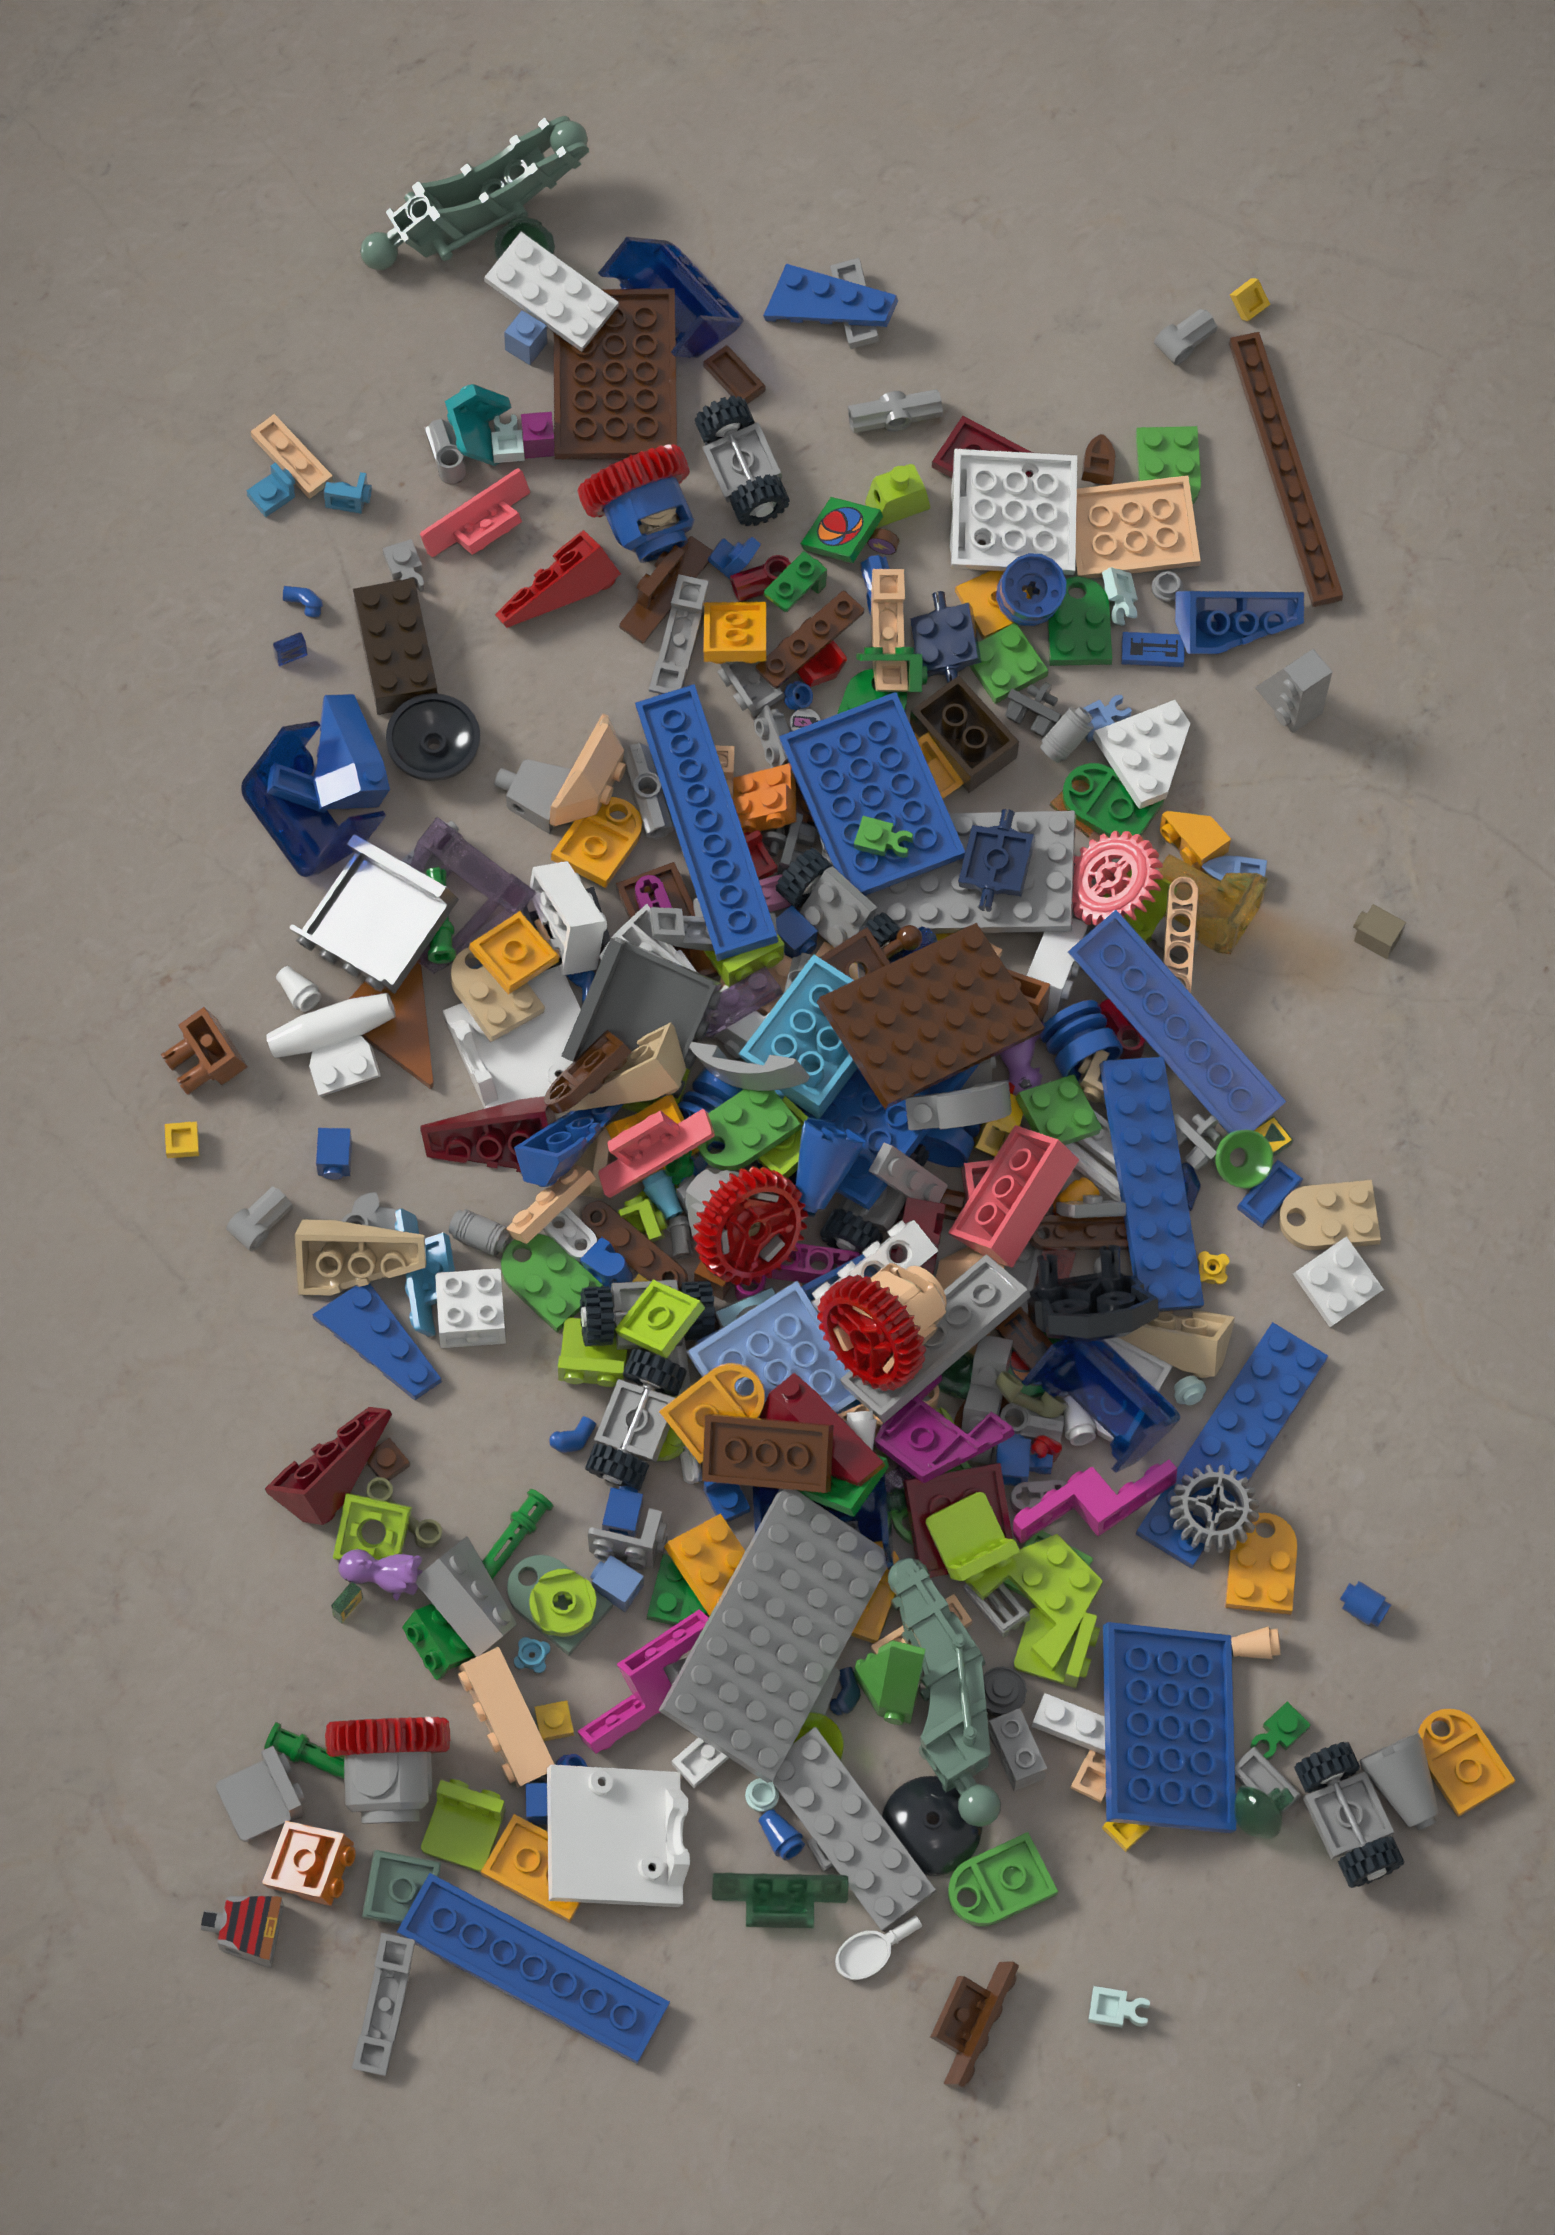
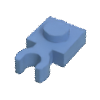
(1105, 715)

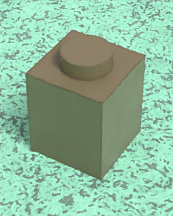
(1378, 930)

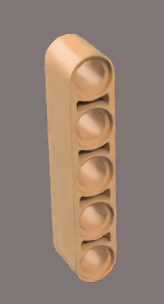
(1185, 939)

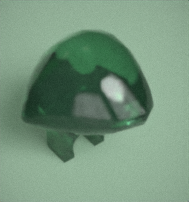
(957, 1378)
(1260, 1812)

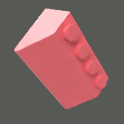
(1014, 1195)

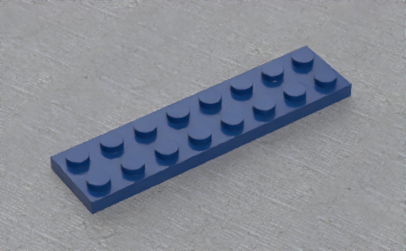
(1176, 1025)
(1151, 1181)
(1239, 1430)
(533, 1968)

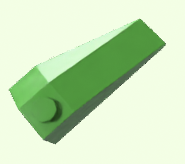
(892, 1680)

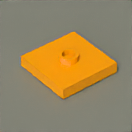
(982, 597)
(514, 952)

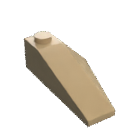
(649, 1072)
(346, 1254)
(1186, 1342)

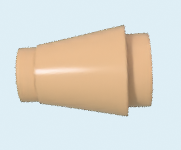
(1257, 1644)

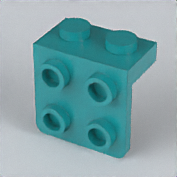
(470, 417)

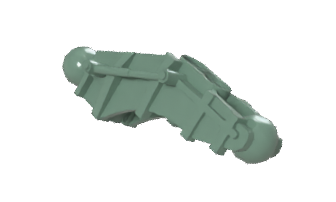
(469, 204)
(957, 1723)

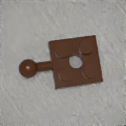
(865, 950)

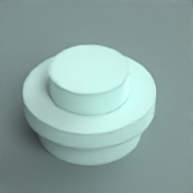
(1189, 1390)
(761, 1795)

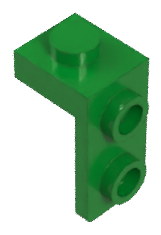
(796, 581)
(916, 672)

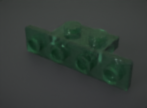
(780, 1898)

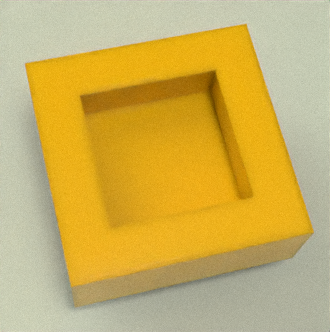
(1250, 299)
(181, 1139)
(554, 1721)
(1125, 1834)

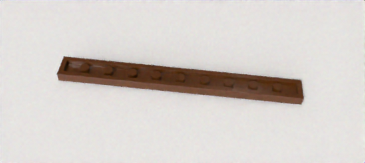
(1286, 469)

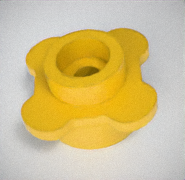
(1213, 1276)

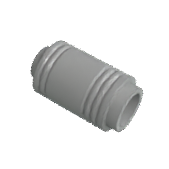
(1067, 734)
(479, 1232)

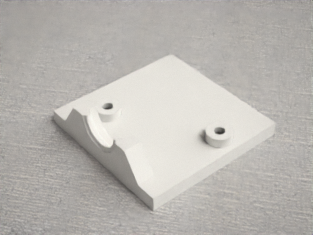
(1011, 510)
(526, 1058)
(612, 1833)

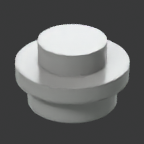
(1166, 585)

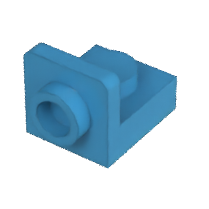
(272, 491)
(347, 497)

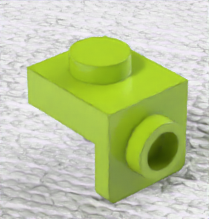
(653, 1221)

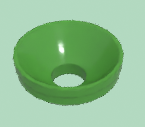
(1257, 1158)

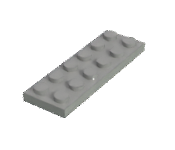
(973, 1309)
(851, 1830)

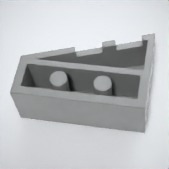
(1298, 690)
(467, 1597)

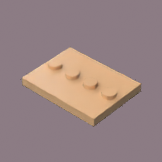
(1135, 527)

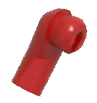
(1044, 1445)

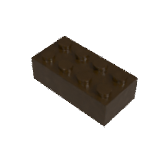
(394, 643)

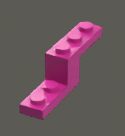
(1094, 1500)
(646, 1681)

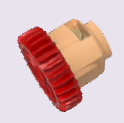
(882, 1323)

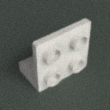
(470, 1308)

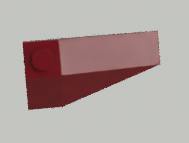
(488, 1133)
(798, 1402)
(321, 1482)

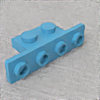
(421, 1284)

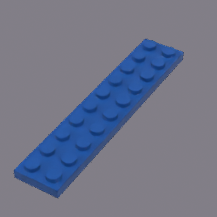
(706, 823)

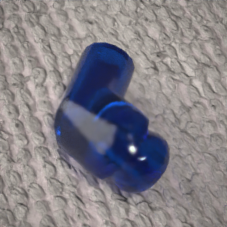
(1192, 1184)

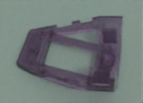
(478, 871)

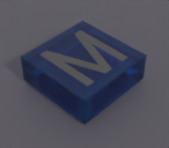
(290, 649)

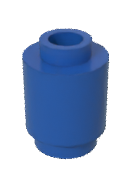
(1365, 1603)

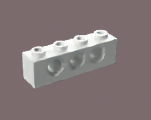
(909, 1237)

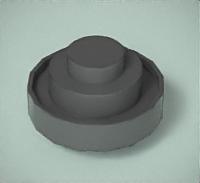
(1003, 1690)

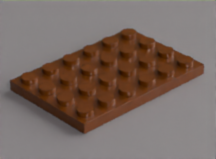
(622, 385)
(930, 1015)

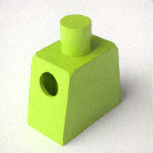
(898, 494)

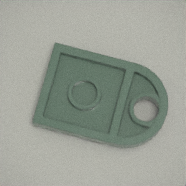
(520, 1595)

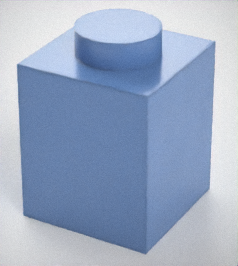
(525, 337)
(617, 1582)

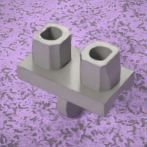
(1202, 1152)

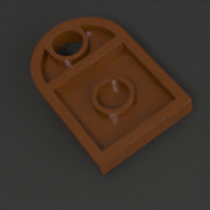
(587, 1073)

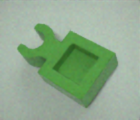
(878, 836)

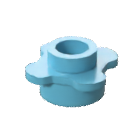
(529, 1646)

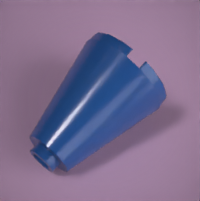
(824, 1161)

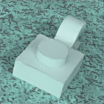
(1121, 589)

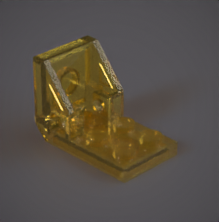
(1222, 907)

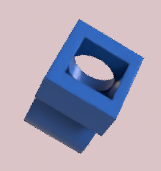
(606, 1264)

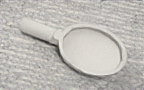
(870, 1950)

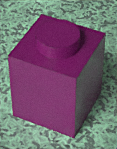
(537, 435)

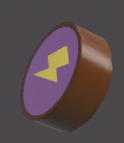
(883, 541)

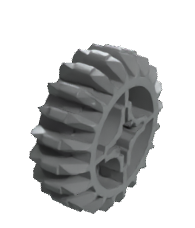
(1202, 1507)

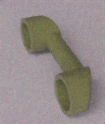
(1047, 1406)
(426, 1532)

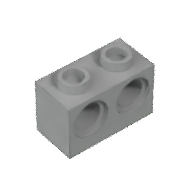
(1017, 1749)

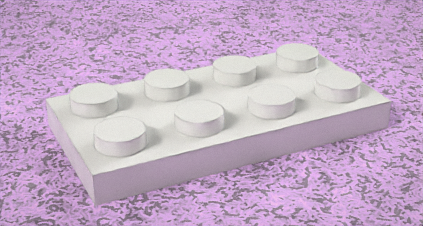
(551, 291)

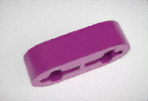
(660, 895)

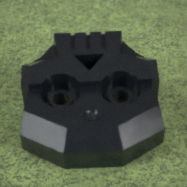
(1090, 1304)

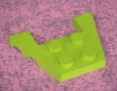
(1055, 1583)

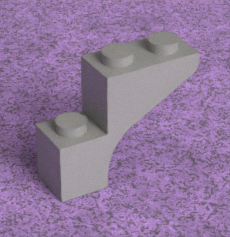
(990, 1360)

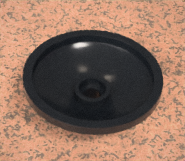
(430, 721)
(936, 1847)

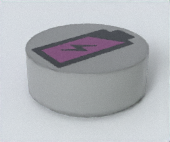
(803, 718)

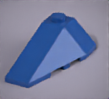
(1225, 619)
(348, 762)
(561, 1144)

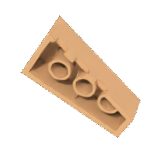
(506, 1717)

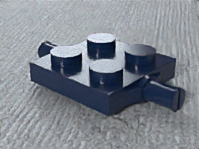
(946, 638)
(996, 860)

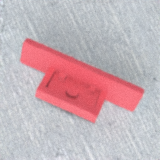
(480, 518)
(651, 1147)

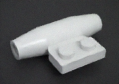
(334, 1037)

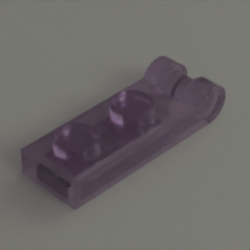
(743, 999)

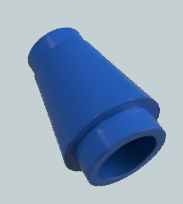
(781, 1835)

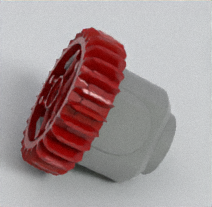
(744, 1222)
(387, 1764)

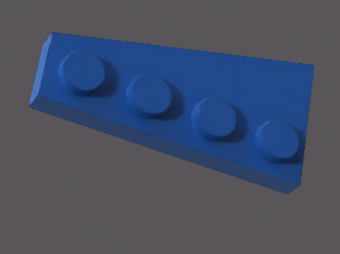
(826, 299)
(374, 1332)

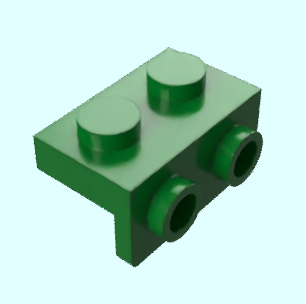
(436, 1641)

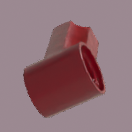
(755, 580)
(1123, 1030)

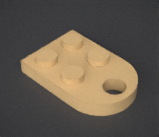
(488, 1001)
(1331, 1215)

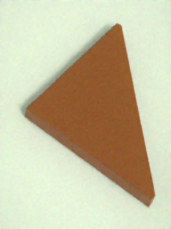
(405, 1036)

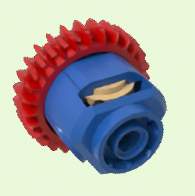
(642, 501)

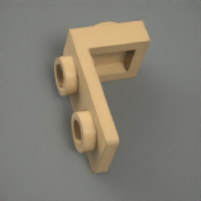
(1090, 1073)

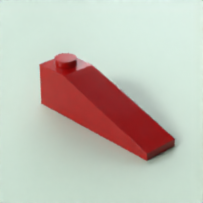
(577, 573)

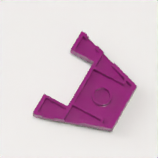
(930, 1443)

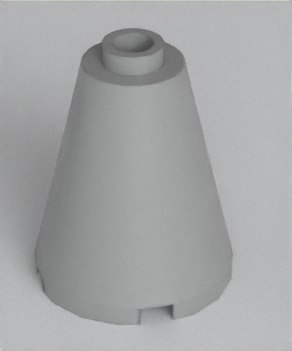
(1404, 1780)

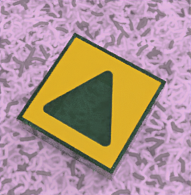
(1275, 1134)
(346, 1602)

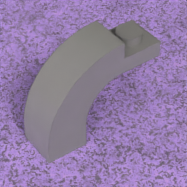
(960, 1108)

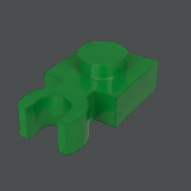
(1283, 1728)

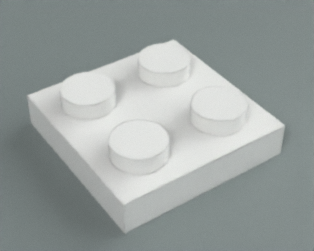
(1338, 1281)

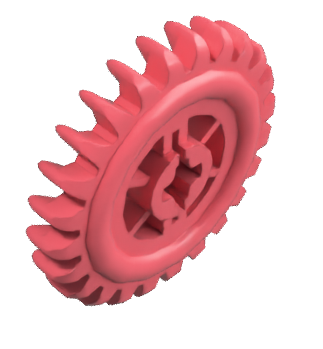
(1112, 877)

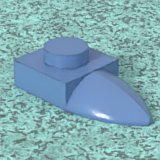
(1234, 864)

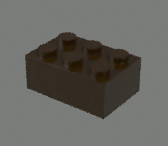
(965, 732)

